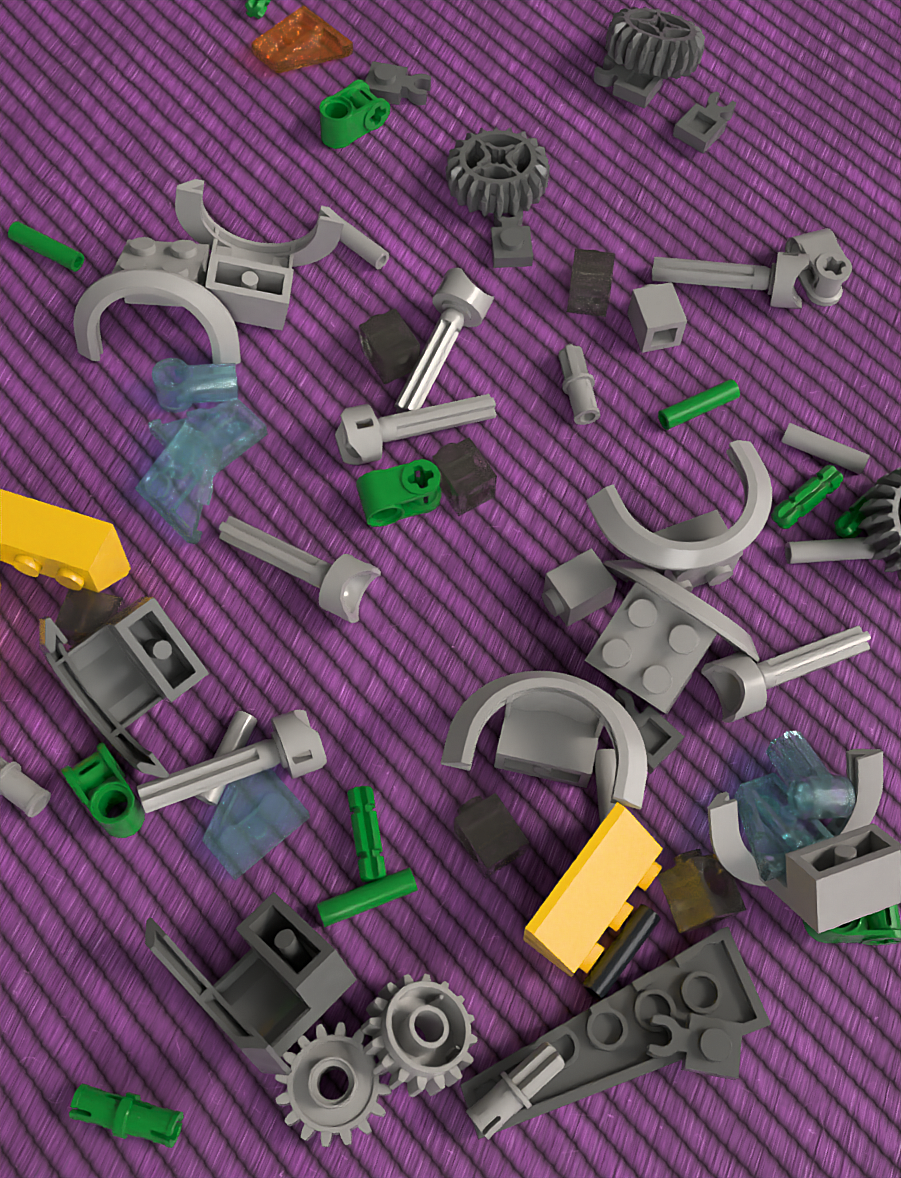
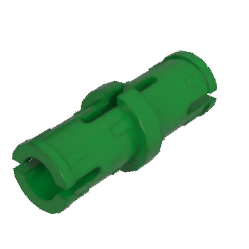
(126, 1115)

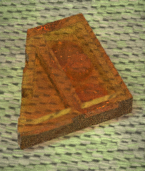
(300, 42)

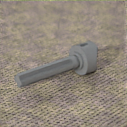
(777, 279)
(459, 306)
(367, 433)
(339, 584)
(743, 683)
(292, 745)

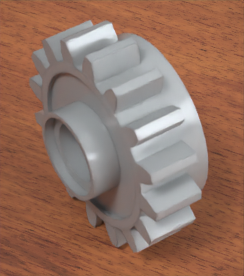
(399, 1048)
(304, 1082)

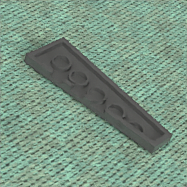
(611, 1037)

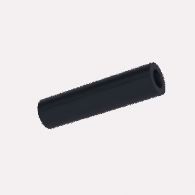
(621, 951)

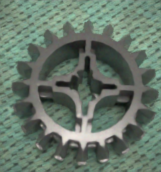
(654, 42)
(497, 171)
(884, 520)

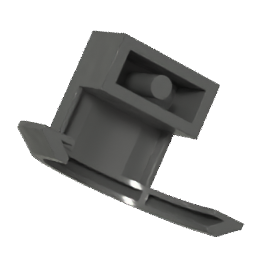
(124, 672)
(272, 989)

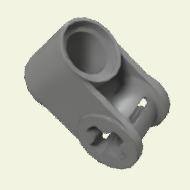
(826, 267)

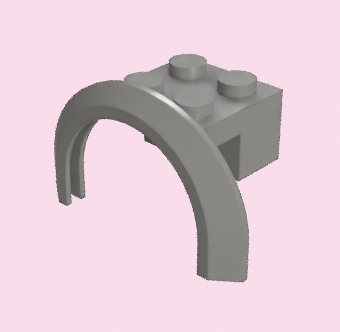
(250, 275)
(164, 276)
(697, 548)
(660, 635)
(551, 731)
(833, 878)

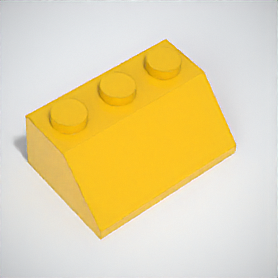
(59, 544)
(594, 893)

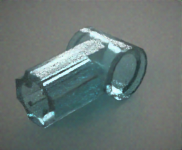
(194, 382)
(811, 789)

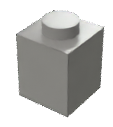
(656, 317)
(578, 588)

